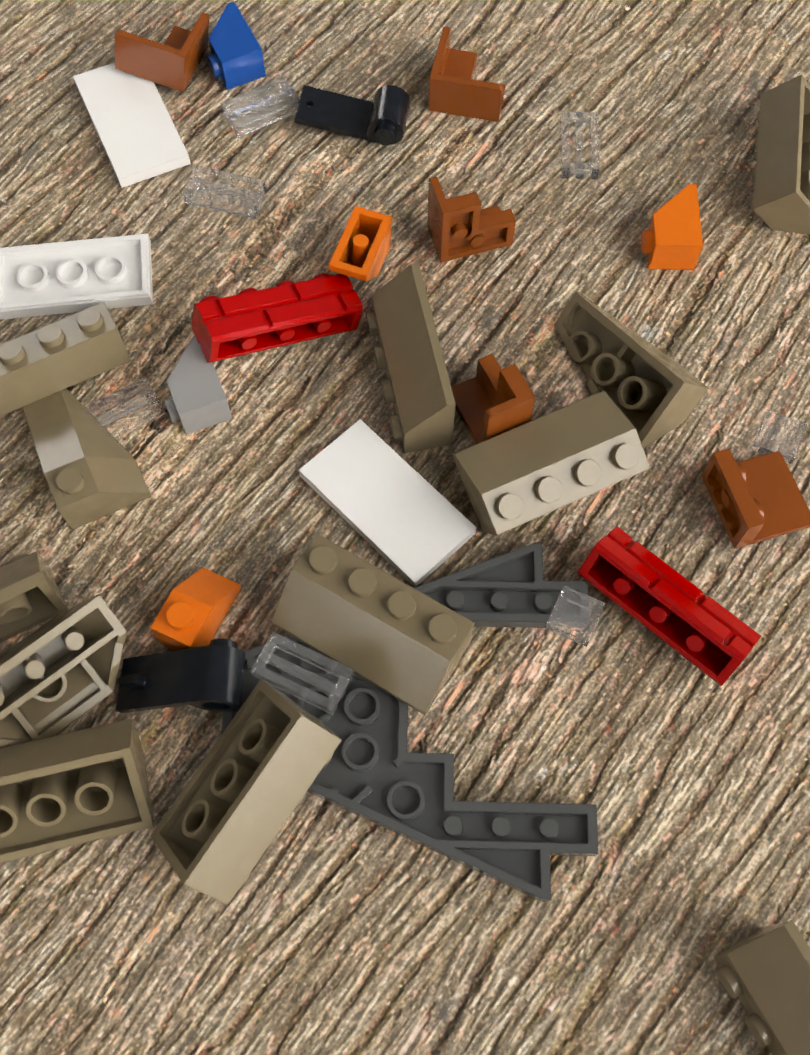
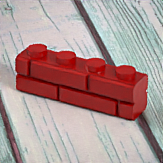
(275, 316)
(668, 605)

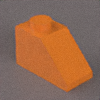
(675, 233)
(363, 245)
(194, 610)

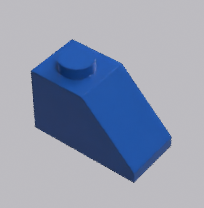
(234, 50)

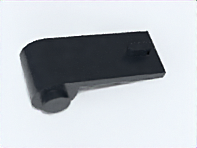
(372, 121)
(196, 676)

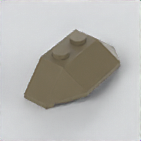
(59, 672)

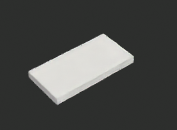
(131, 124)
(75, 276)
(387, 502)

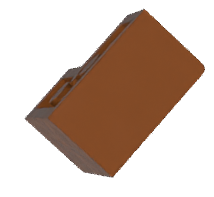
(166, 63)
(453, 85)
(462, 227)
(493, 399)

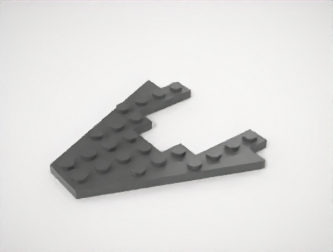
(415, 791)

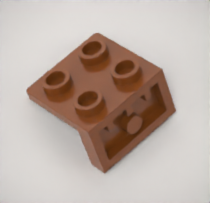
(755, 497)

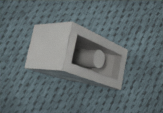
(196, 392)

